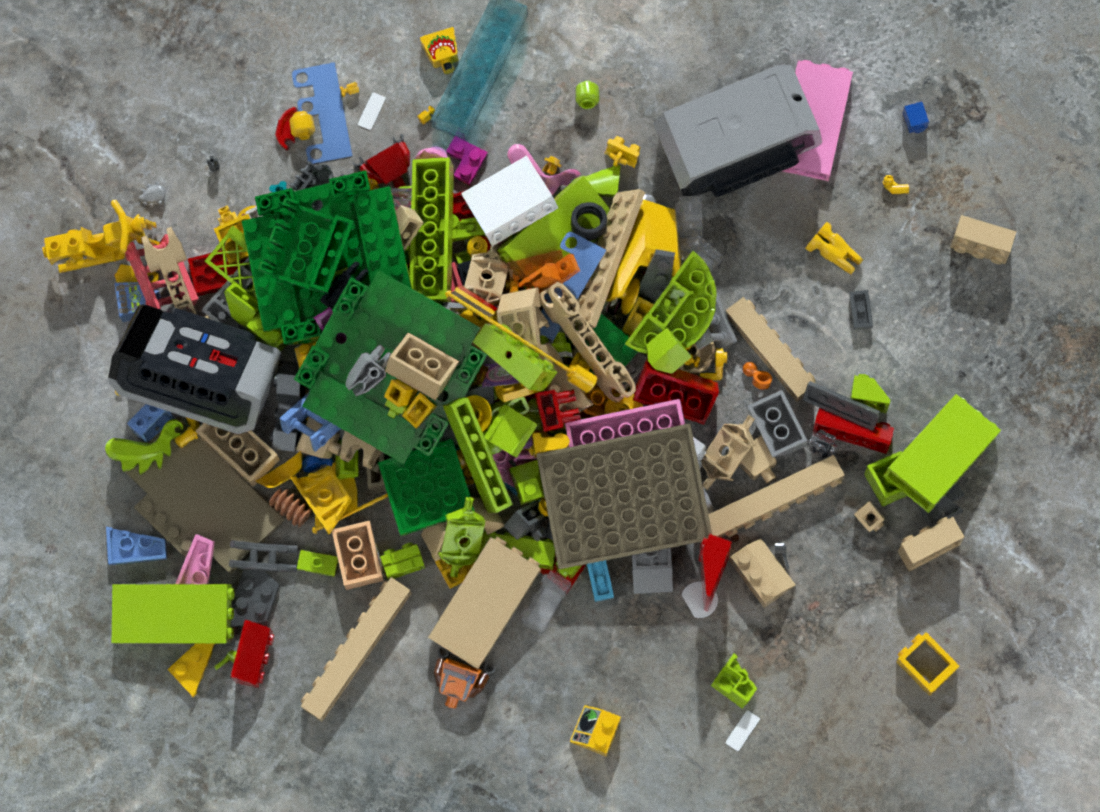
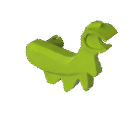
(143, 454)

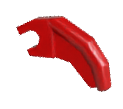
(283, 129)

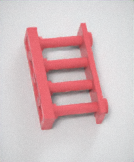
(147, 288)

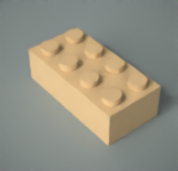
(242, 451)

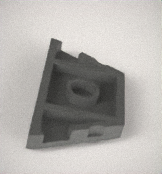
(254, 597)

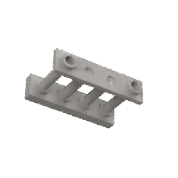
(721, 330)

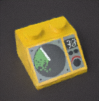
(595, 730)

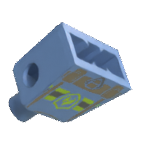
(128, 298)

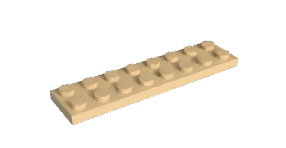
(618, 229)

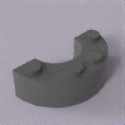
(287, 395)

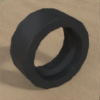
(589, 208)

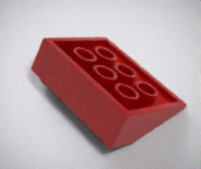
(713, 558)

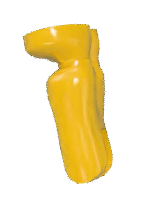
(836, 251)

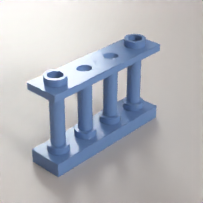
(296, 414)

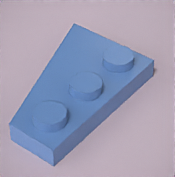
(130, 547)

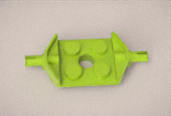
(459, 525)

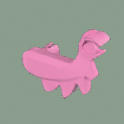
(552, 182)

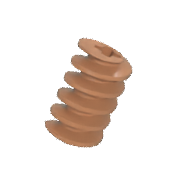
(289, 507)

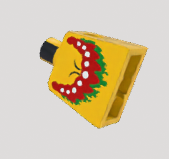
(441, 49)

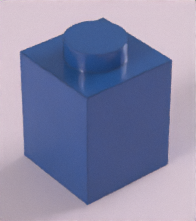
(915, 117)

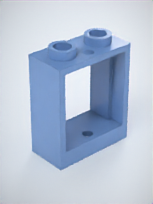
(146, 420)

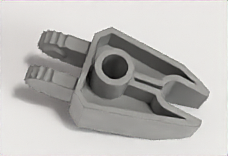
(367, 371)

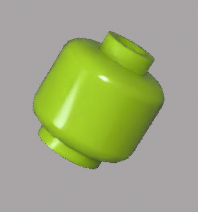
(587, 94)

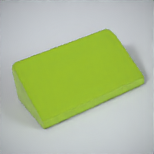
(347, 469)

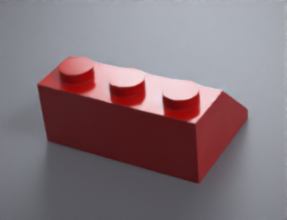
(252, 654)

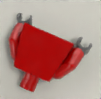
(388, 164)

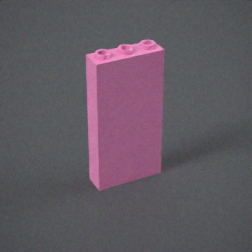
(827, 96)

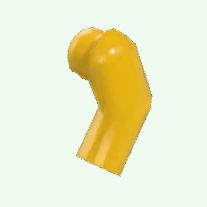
(893, 187)

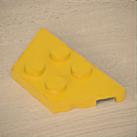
(324, 496)

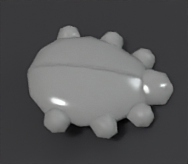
(152, 195)

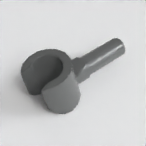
(780, 548)

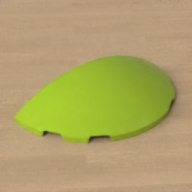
(683, 307)

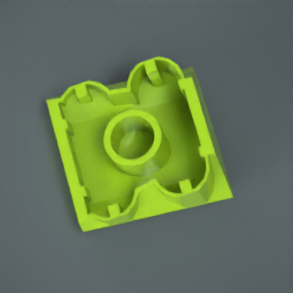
(510, 430)

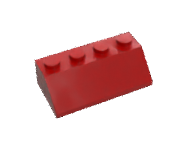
(695, 392)
(855, 434)

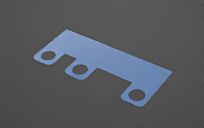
(330, 109)
(587, 257)

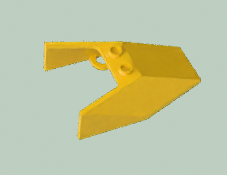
(652, 230)

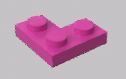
(470, 157)

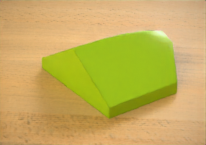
(666, 352)

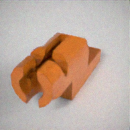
(552, 273)

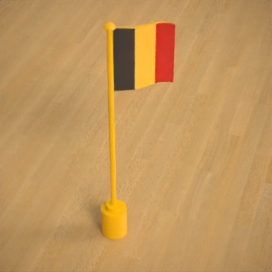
(576, 374)

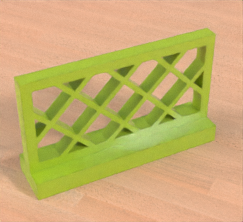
(239, 239)

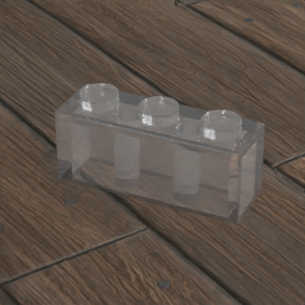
(545, 602)

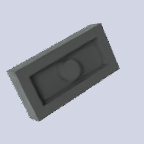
(861, 309)

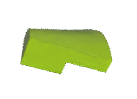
(605, 181)
(734, 683)

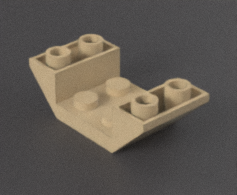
(519, 314)
(434, 535)

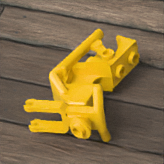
(100, 247)

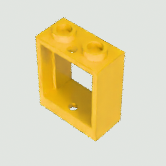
(911, 671)

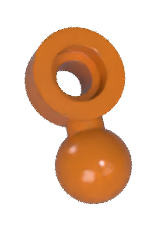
(761, 379)

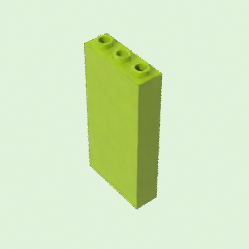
(548, 232)
(942, 453)
(172, 613)

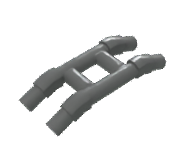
(252, 564)

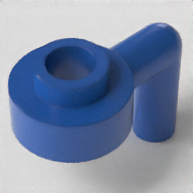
(312, 463)

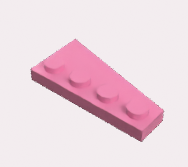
(197, 562)

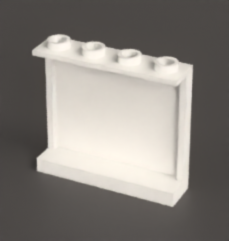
(509, 200)

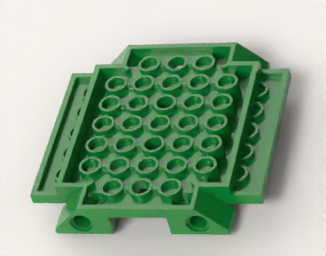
(372, 242)
(383, 318)

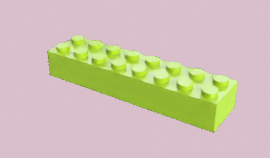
(433, 242)

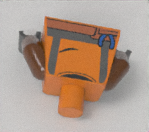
(458, 679)

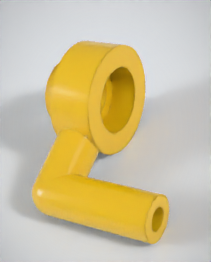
(720, 358)

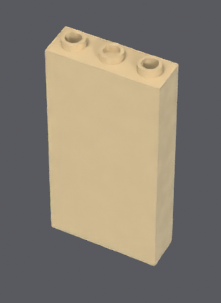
(485, 602)

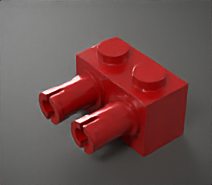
(548, 409)

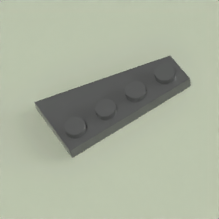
(657, 276)

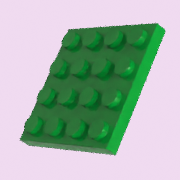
(425, 487)

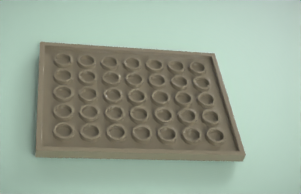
(624, 496)

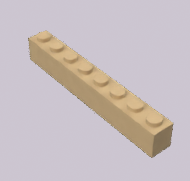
(776, 497)
(356, 649)

